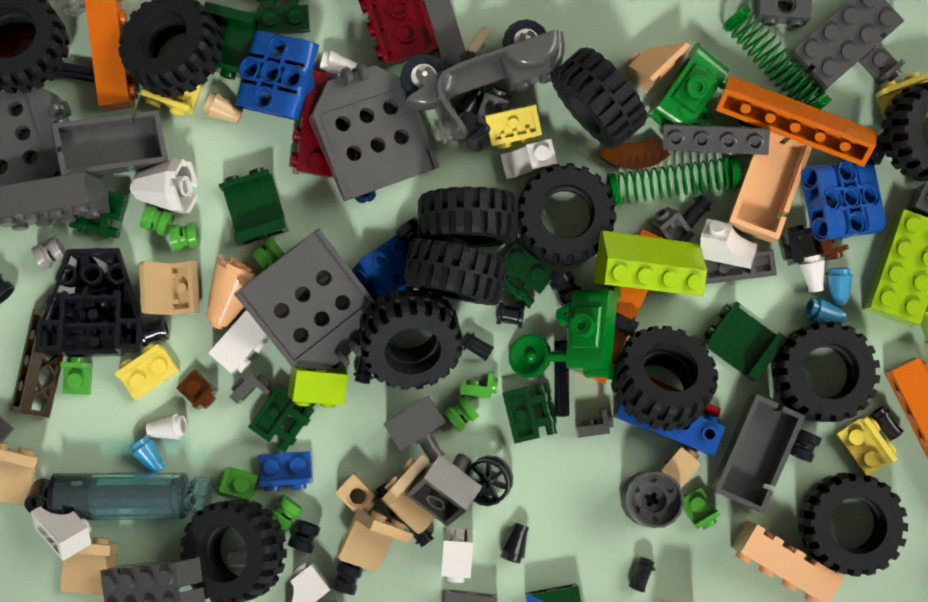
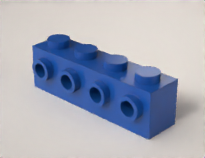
(702, 435)

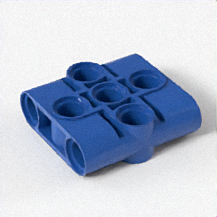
(263, 73)
(843, 200)

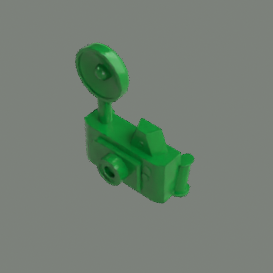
(690, 91)
(589, 338)

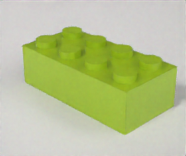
(901, 275)

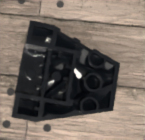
(91, 308)

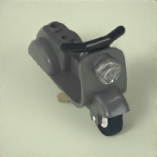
(526, 58)

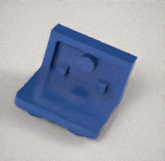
(383, 268)

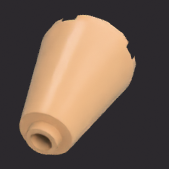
(227, 279)

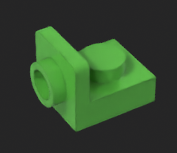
(76, 376)
(475, 389)
(237, 483)
(700, 509)

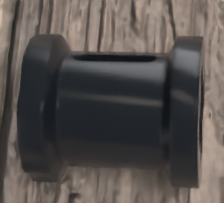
(510, 314)
(155, 331)

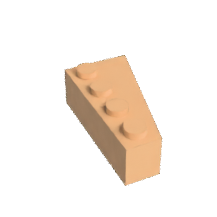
(786, 562)

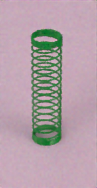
(738, 20)
(731, 175)

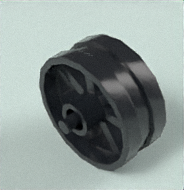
(490, 479)

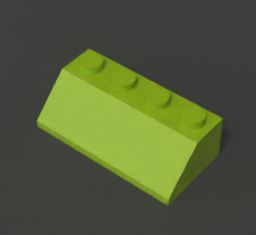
(650, 264)

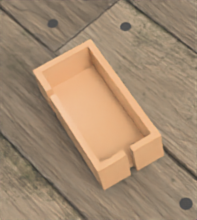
(768, 189)

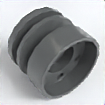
(666, 495)

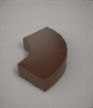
(635, 156)

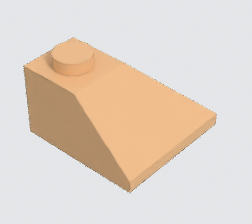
(654, 64)

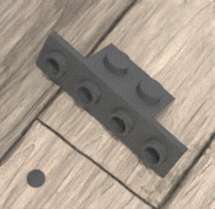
(717, 139)

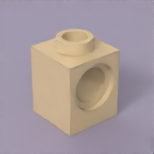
(681, 465)
(346, 489)

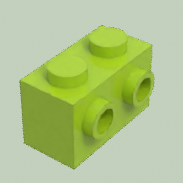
(318, 386)

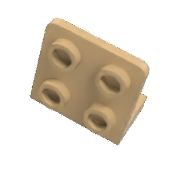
(169, 288)
(16, 473)
(403, 506)
(370, 539)
(82, 570)

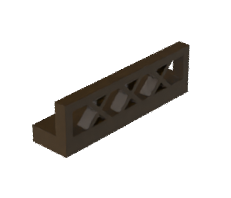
(29, 373)

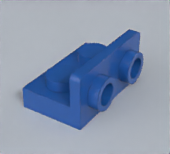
(285, 469)

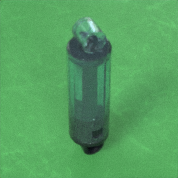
(121, 495)

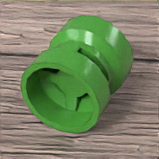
(157, 220)
(184, 236)
(267, 253)
(461, 413)
(286, 512)

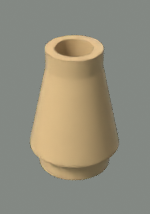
(222, 109)

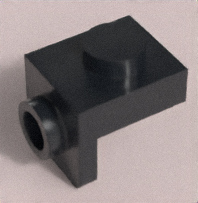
(791, 246)

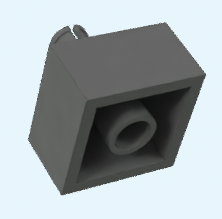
(417, 426)
(445, 488)

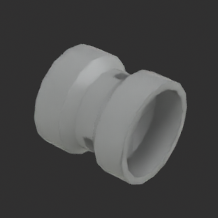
(49, 252)

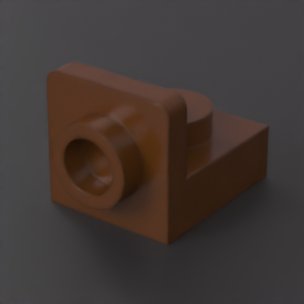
(826, 249)
(197, 390)

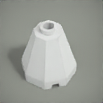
(167, 186)

